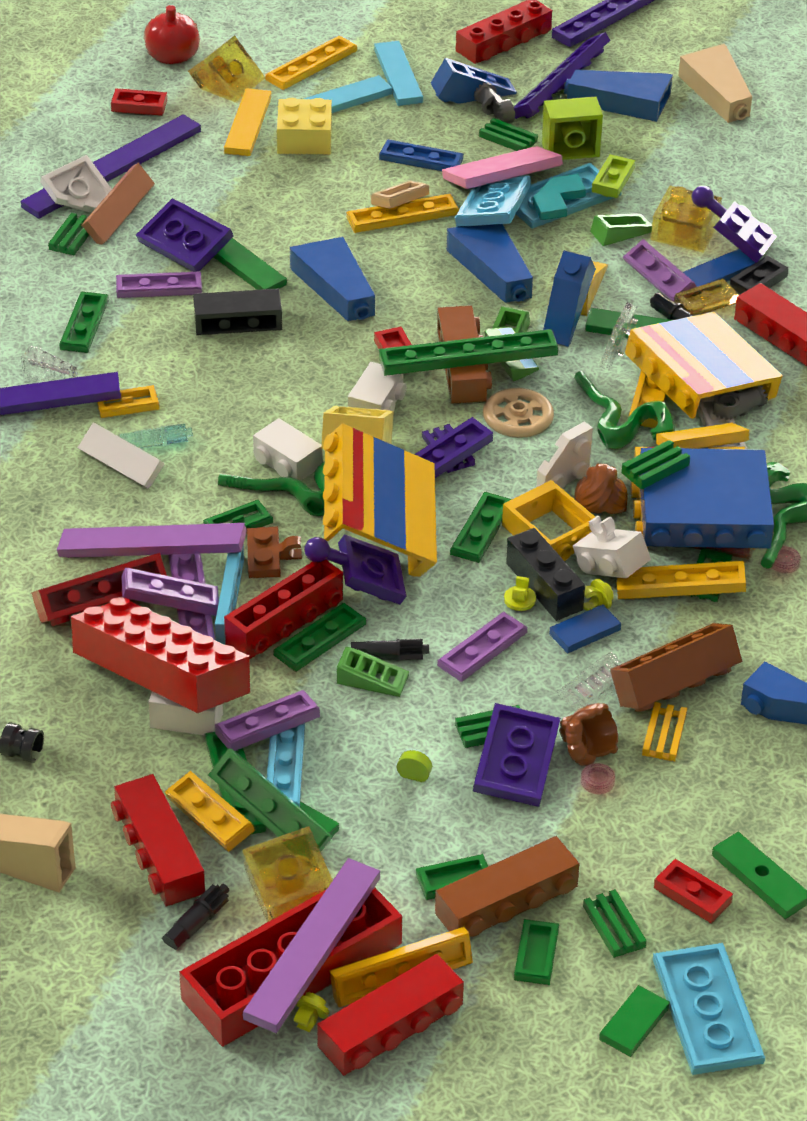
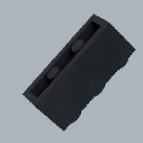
(237, 311)
(548, 574)

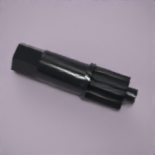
(394, 649)
(197, 915)

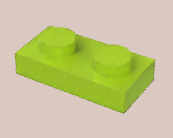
(613, 176)

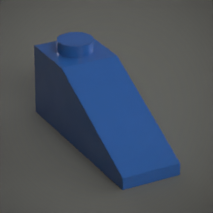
(459, 81)
(568, 295)
(775, 695)

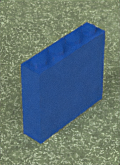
(711, 502)

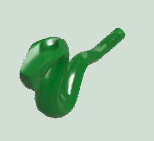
(622, 435)
(309, 500)
(791, 514)

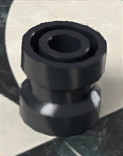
(20, 742)

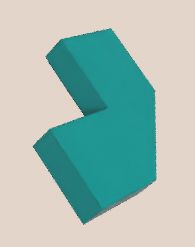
(550, 198)

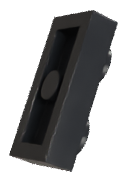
(765, 271)

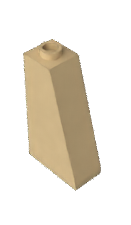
(717, 81)
(37, 850)

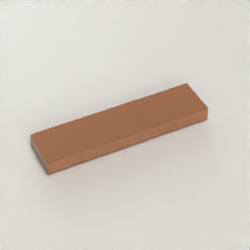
(118, 204)

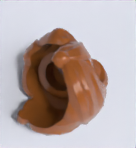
(602, 490)
(590, 733)

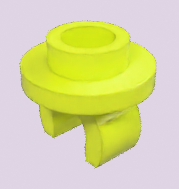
(600, 593)
(520, 596)
(310, 1008)

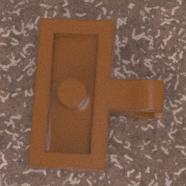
(266, 551)

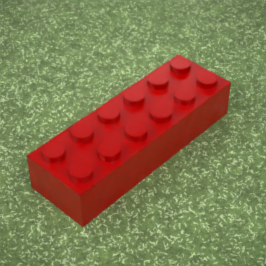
(161, 654)
(227, 979)

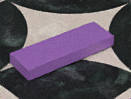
(658, 270)
(158, 284)
(170, 591)
(482, 646)
(267, 720)

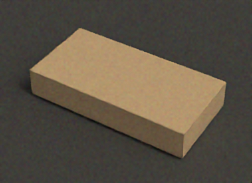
(400, 194)

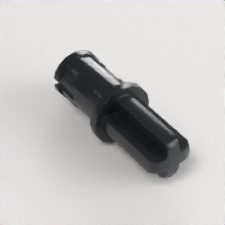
(668, 307)

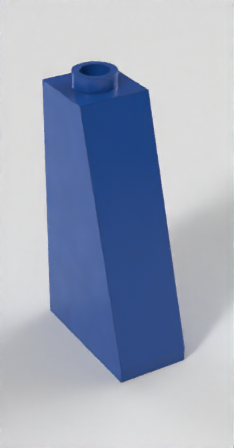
(623, 93)
(492, 259)
(334, 276)

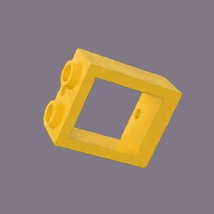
(540, 501)

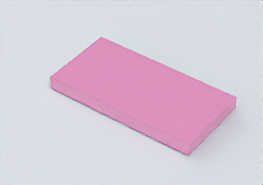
(502, 167)

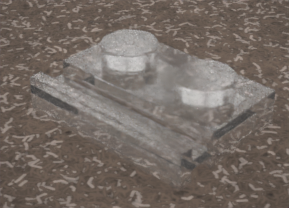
(617, 341)

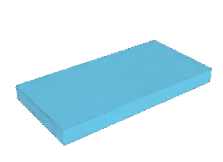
(587, 174)
(493, 202)
(708, 1009)

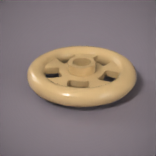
(518, 412)

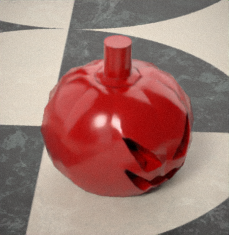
(171, 37)

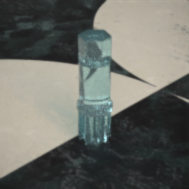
(158, 436)

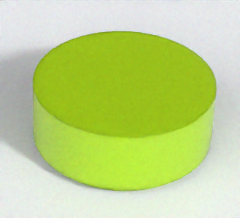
(414, 766)

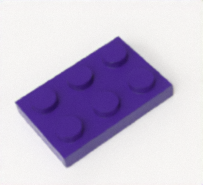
(184, 235)
(516, 754)

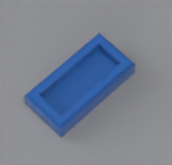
(585, 628)

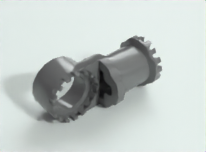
(494, 103)
(738, 402)

